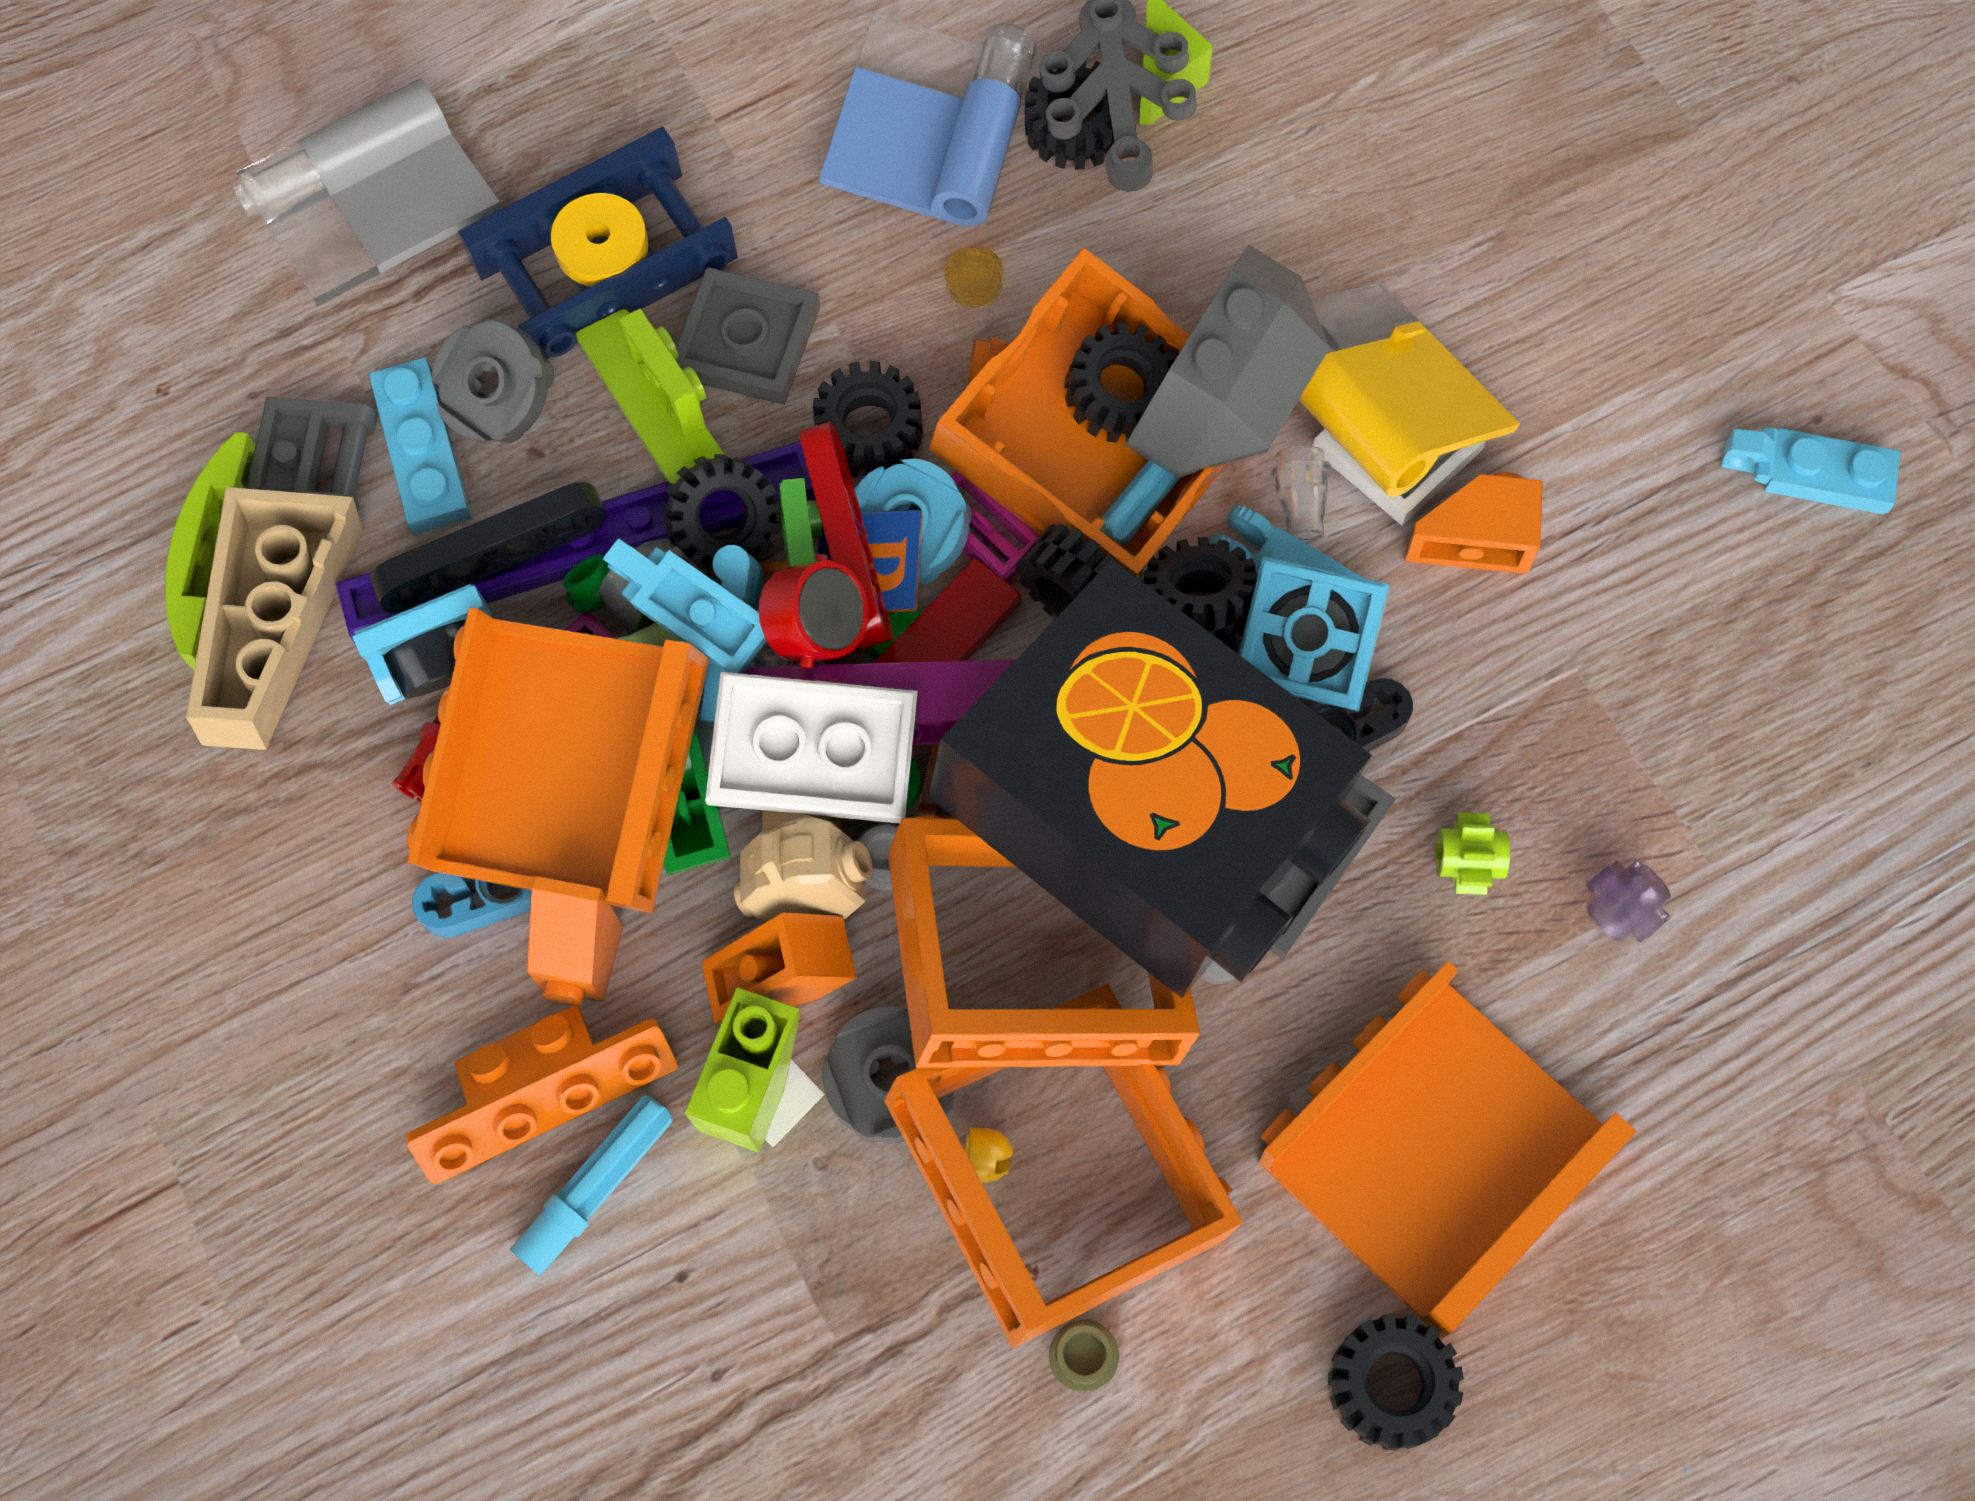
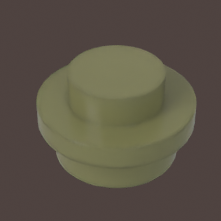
(1084, 1356)

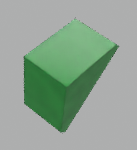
(697, 828)

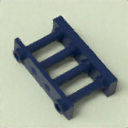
(526, 225)

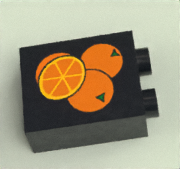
(1153, 782)

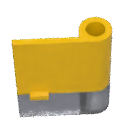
(1395, 390)

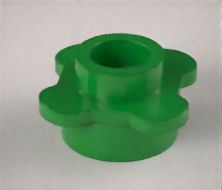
(585, 582)

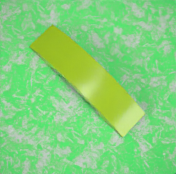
(195, 541)

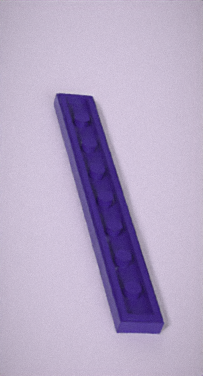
(630, 517)

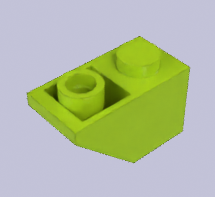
(745, 1071)

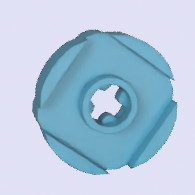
(943, 506)

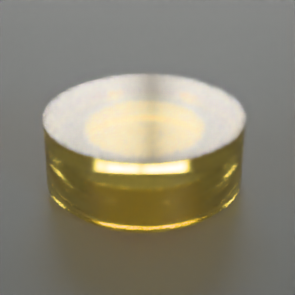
(974, 276)

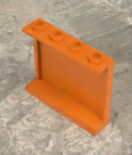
(558, 759)

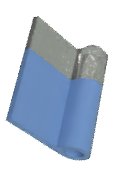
(930, 118)

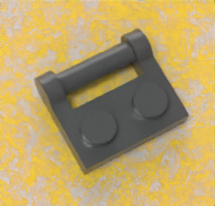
(294, 442)

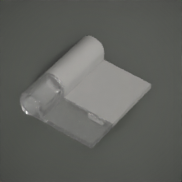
(366, 192)

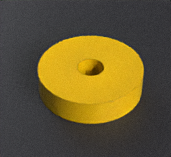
(595, 217)

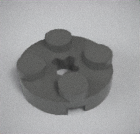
(521, 387)
(855, 1059)

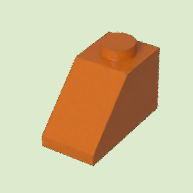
(1483, 526)
(571, 941)
(785, 959)

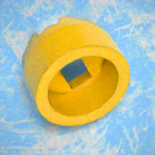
(988, 1153)

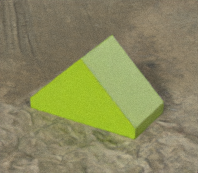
(1163, 19)

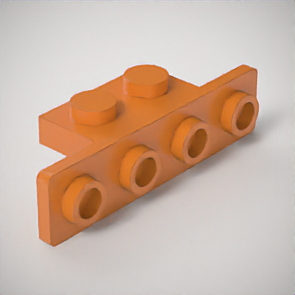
(535, 1085)

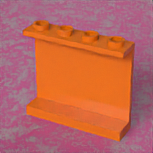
(1438, 1151)

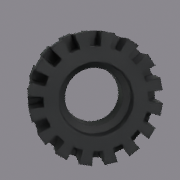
(1090, 142)
(1115, 349)
(877, 390)
(712, 476)
(1060, 567)
(1211, 570)
(1437, 1372)

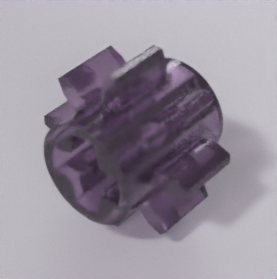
(1628, 901)

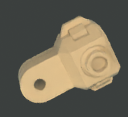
(801, 868)

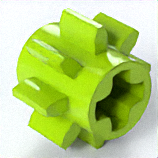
(1472, 853)

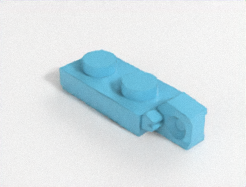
(1816, 467)
(689, 605)

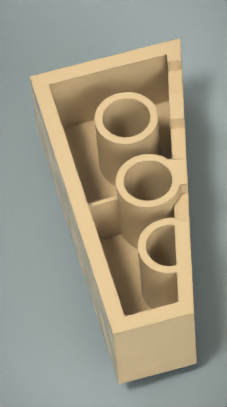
(265, 608)

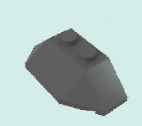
(1235, 371)

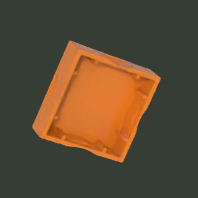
(1021, 439)

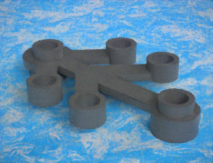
(1116, 78)

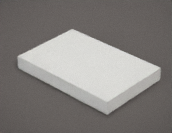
(811, 747)

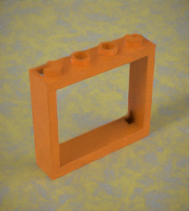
(1008, 1036)
(978, 1228)

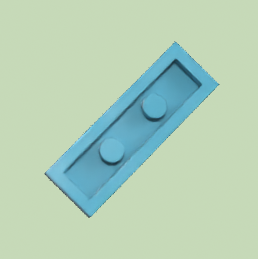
(419, 446)

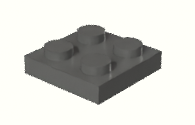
(747, 334)

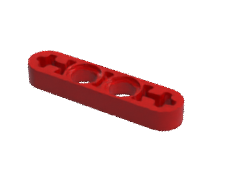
(844, 521)

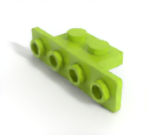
(651, 388)

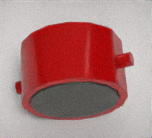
(813, 611)

